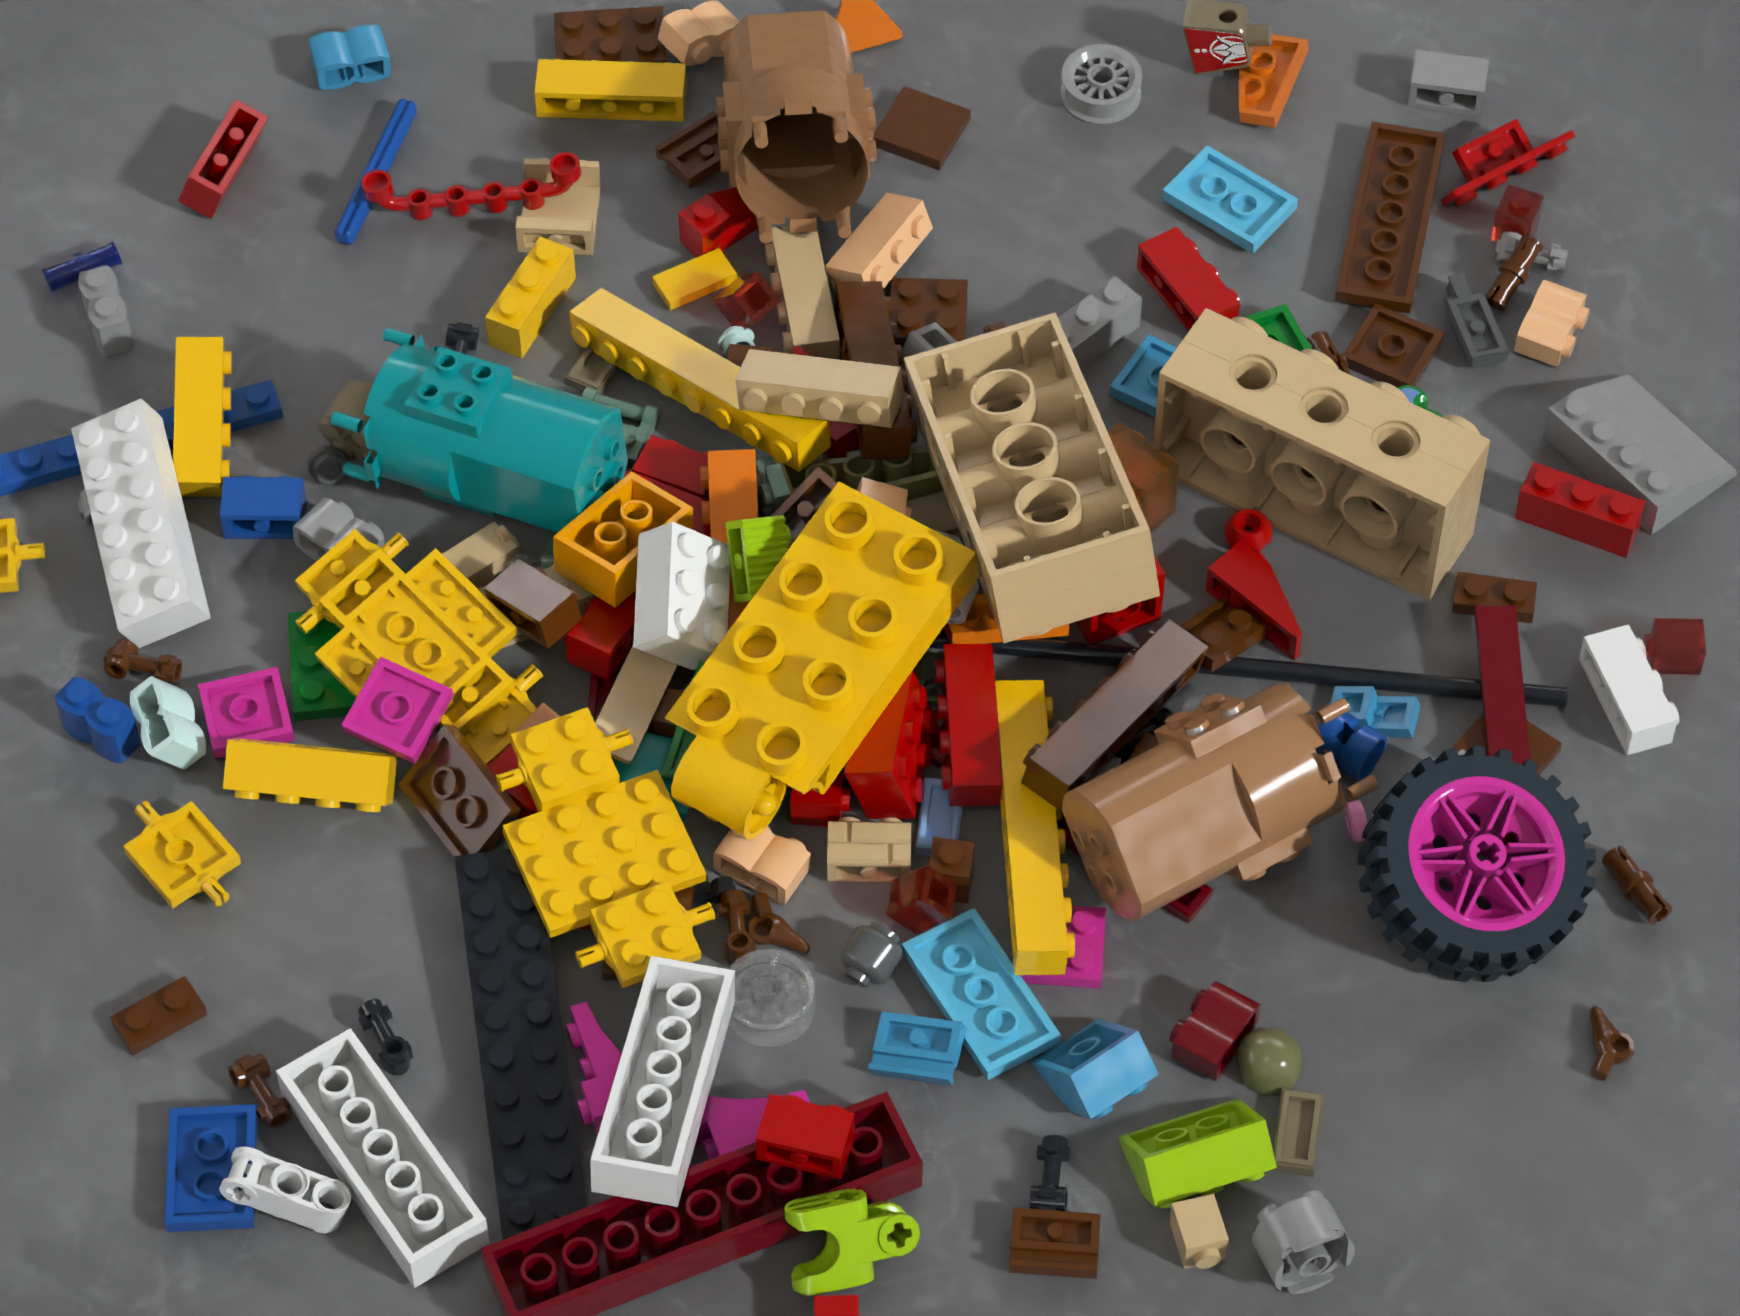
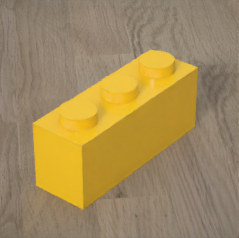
(530, 297)

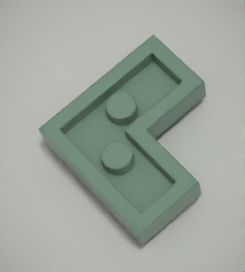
(770, 485)

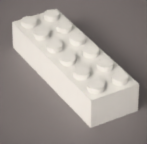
(140, 523)
(663, 1081)
(383, 1157)

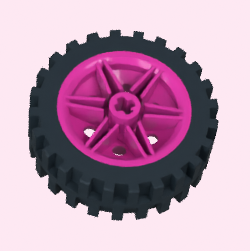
(1449, 926)

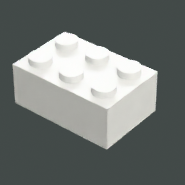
(681, 594)

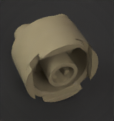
(349, 401)

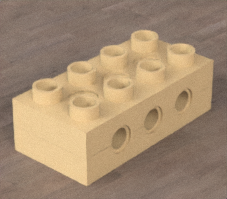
(1320, 451)
(1032, 478)

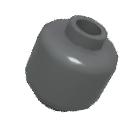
(871, 954)

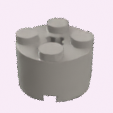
(1302, 1243)

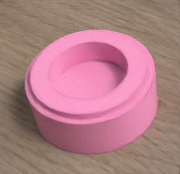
(1355, 820)

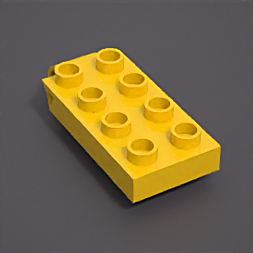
(815, 658)

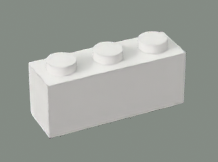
(1628, 689)

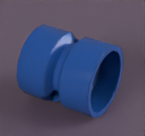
(1352, 746)

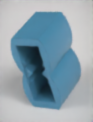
(349, 57)

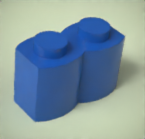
(97, 720)

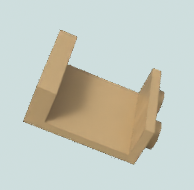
(563, 218)

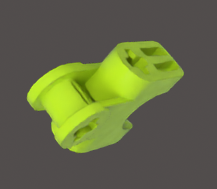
(854, 1238)

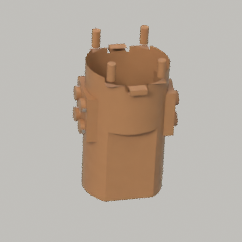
(795, 121)
(1213, 799)

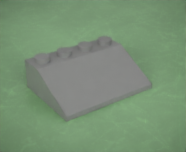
(1635, 447)

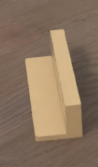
(635, 699)

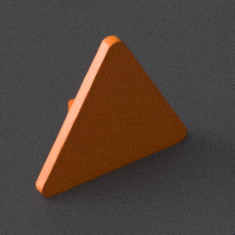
(866, 24)

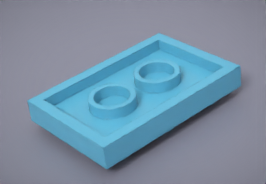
(1229, 199)

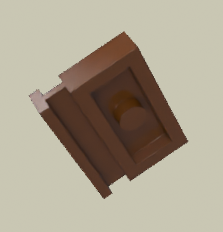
(693, 152)
(1225, 631)
(1054, 1243)

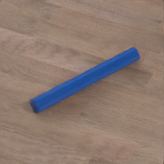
(381, 159)

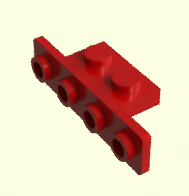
(1496, 155)

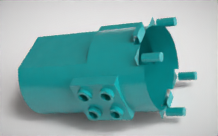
(486, 436)

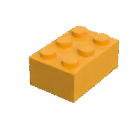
(602, 542)

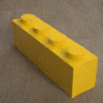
(610, 90)
(200, 415)
(309, 772)

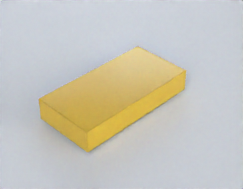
(694, 279)

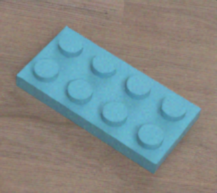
(977, 986)

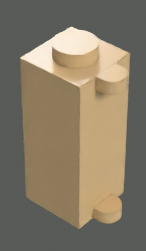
(484, 554)

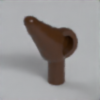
(772, 928)
(1609, 1043)

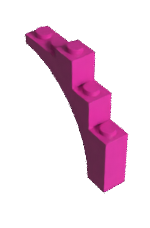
(725, 1122)

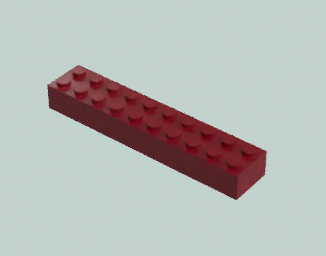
(724, 1213)

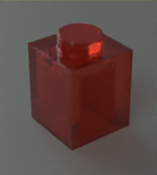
(1517, 212)
(746, 300)
(1676, 646)
(921, 899)

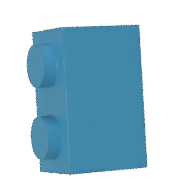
(1097, 1068)

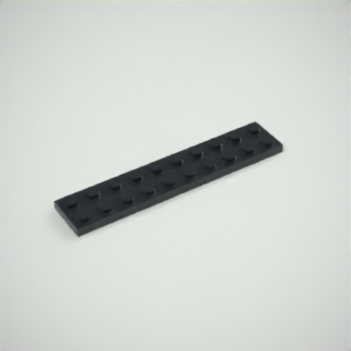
(519, 1045)

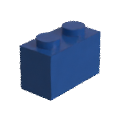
(261, 507)

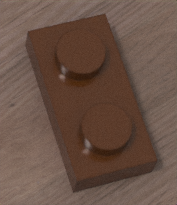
(1487, 590)
(158, 1015)

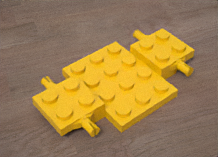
(425, 623)
(603, 848)

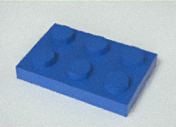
(199, 1160)

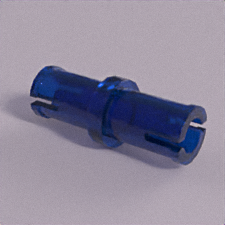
(69, 271)

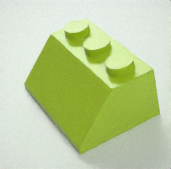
(1199, 1152)

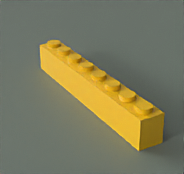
(691, 376)
(1031, 838)

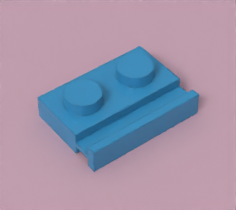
(917, 1048)

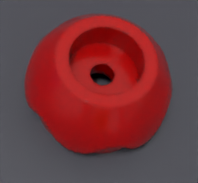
(1248, 519)

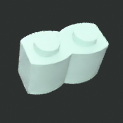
(167, 722)

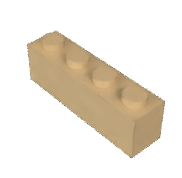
(803, 293)
(820, 388)

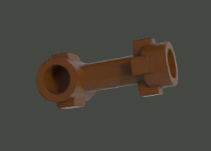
(125, 657)
(739, 942)
(252, 1072)

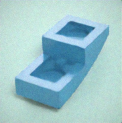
(1387, 714)

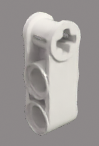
(269, 1174)

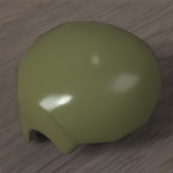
(1269, 1060)

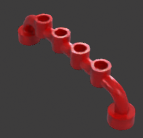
(564, 171)

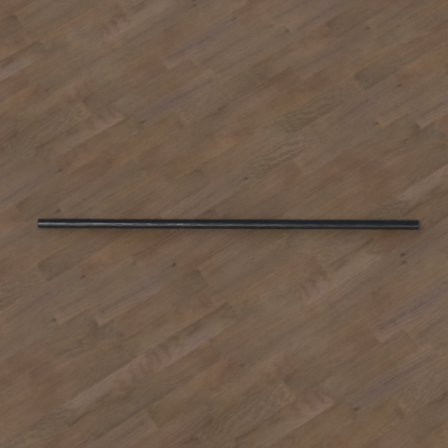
(1278, 670)

